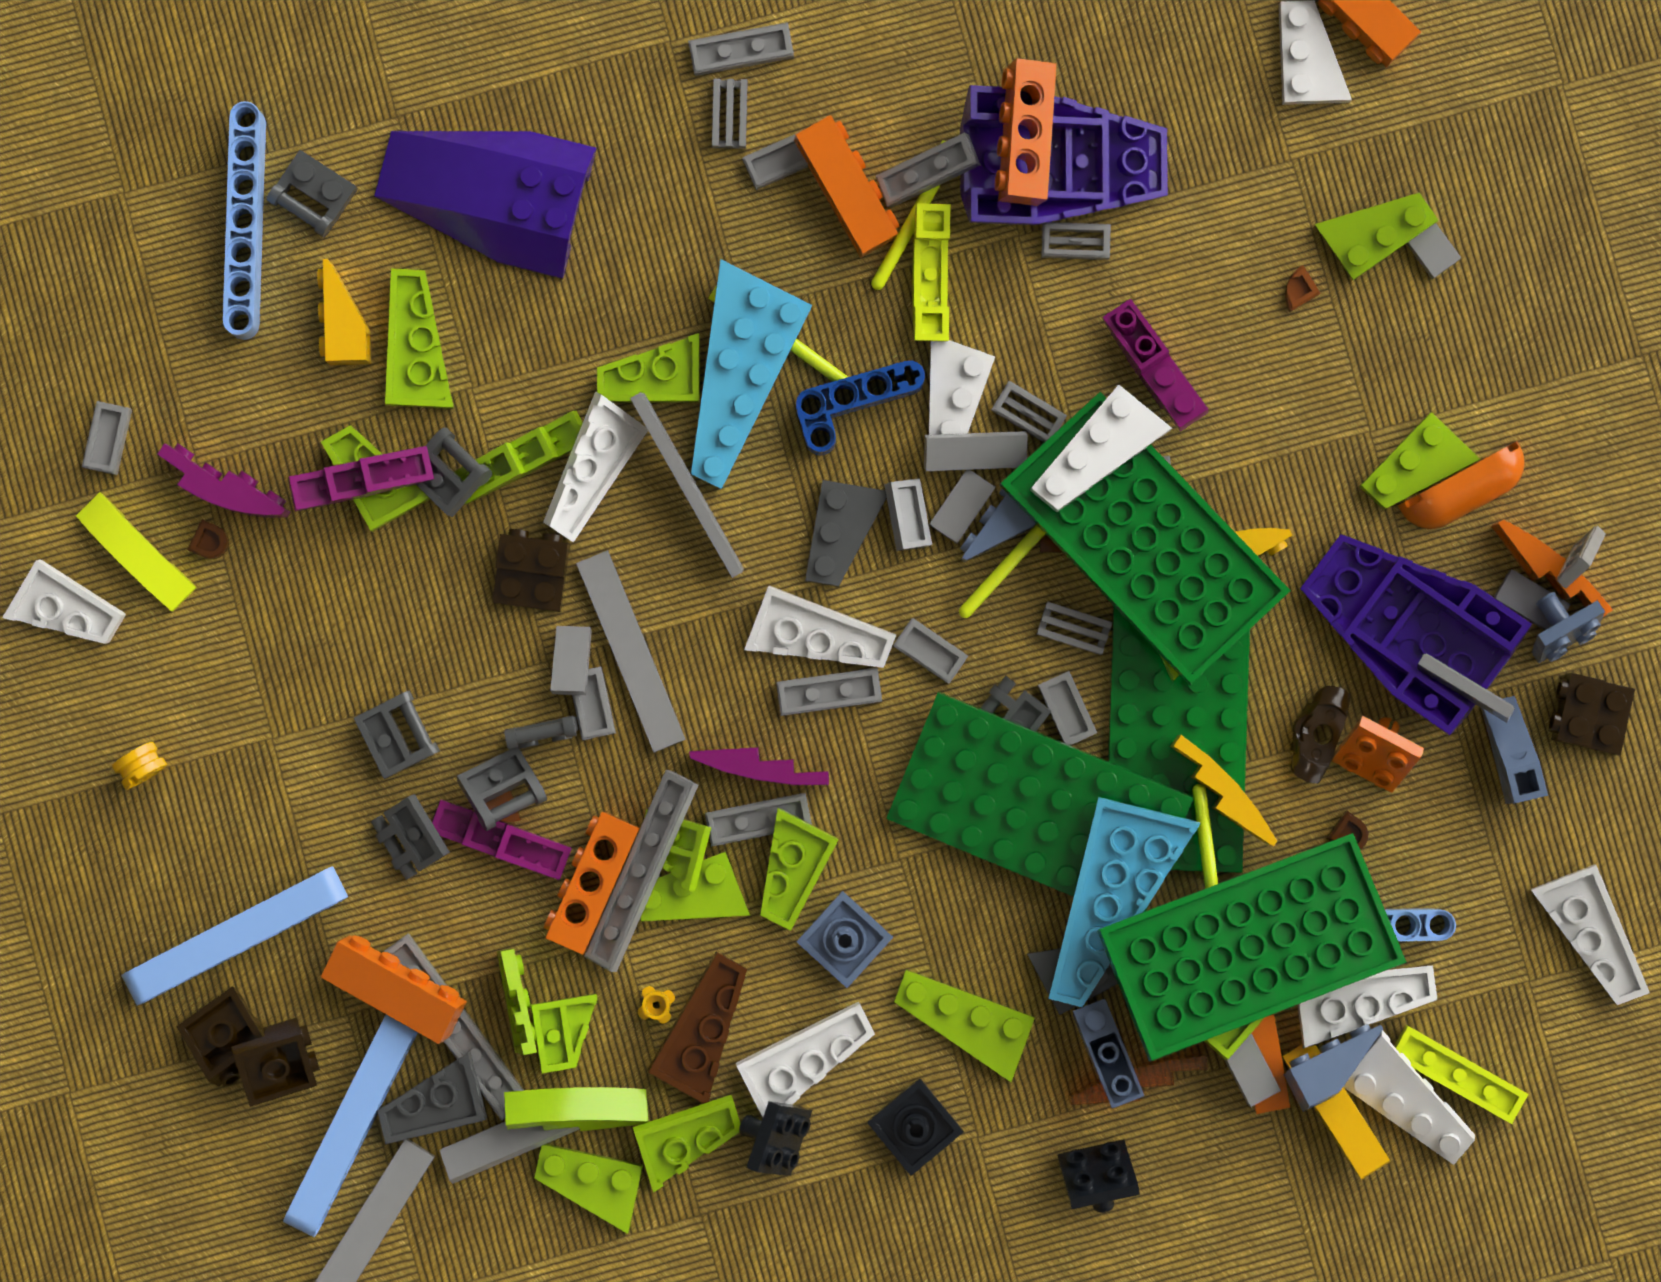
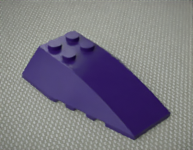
(1094, 161)
(491, 191)
(1401, 611)

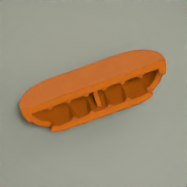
(1466, 489)

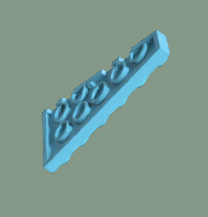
(746, 350)
(1119, 875)

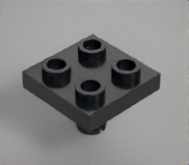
(915, 1126)
(776, 1137)
(1098, 1175)

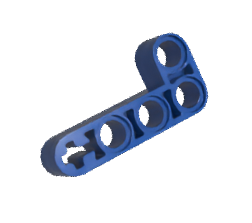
(862, 399)

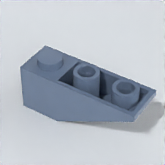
(999, 526)
(1515, 757)
(1107, 1053)
(1327, 1073)

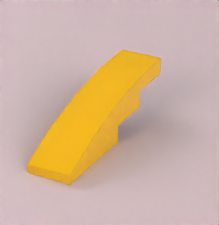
(1232, 800)
(1346, 1125)

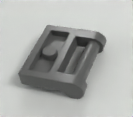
(317, 183)
(447, 488)
(529, 735)
(386, 739)
(496, 778)

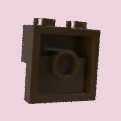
(531, 570)
(1591, 713)
(215, 1030)
(276, 1062)

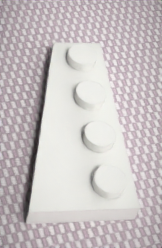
(1106, 441)
(595, 461)
(809, 630)
(1591, 925)
(1365, 1003)
(803, 1059)
(1401, 1095)

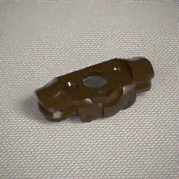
(1309, 757)

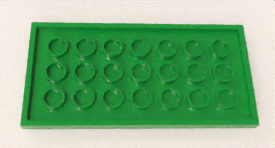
(1154, 552)
(1210, 713)
(1014, 793)
(1251, 947)

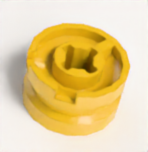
(139, 765)

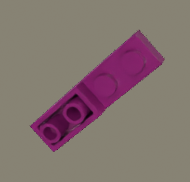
(1154, 365)
(232, 493)

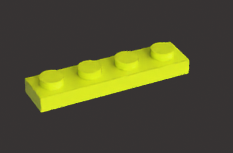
(1461, 1075)

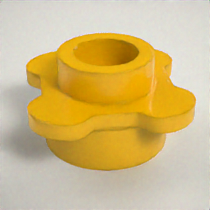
(647, 1009)

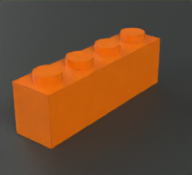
(1375, 24)
(846, 186)
(394, 988)

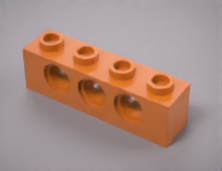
(1038, 81)
(559, 926)

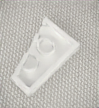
(61, 604)

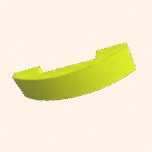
(930, 272)
(135, 552)

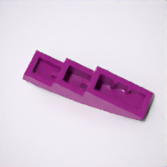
(360, 478)
(746, 763)
(502, 841)

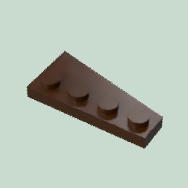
(697, 1038)

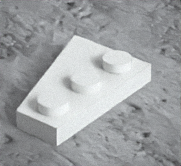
(1307, 58)
(955, 386)

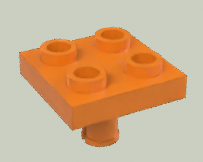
(1378, 753)

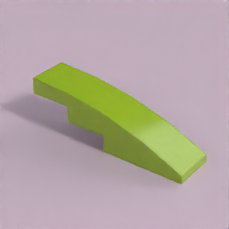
(527, 453)
(576, 1107)

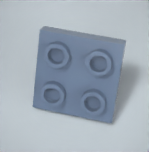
(1565, 629)
(844, 939)

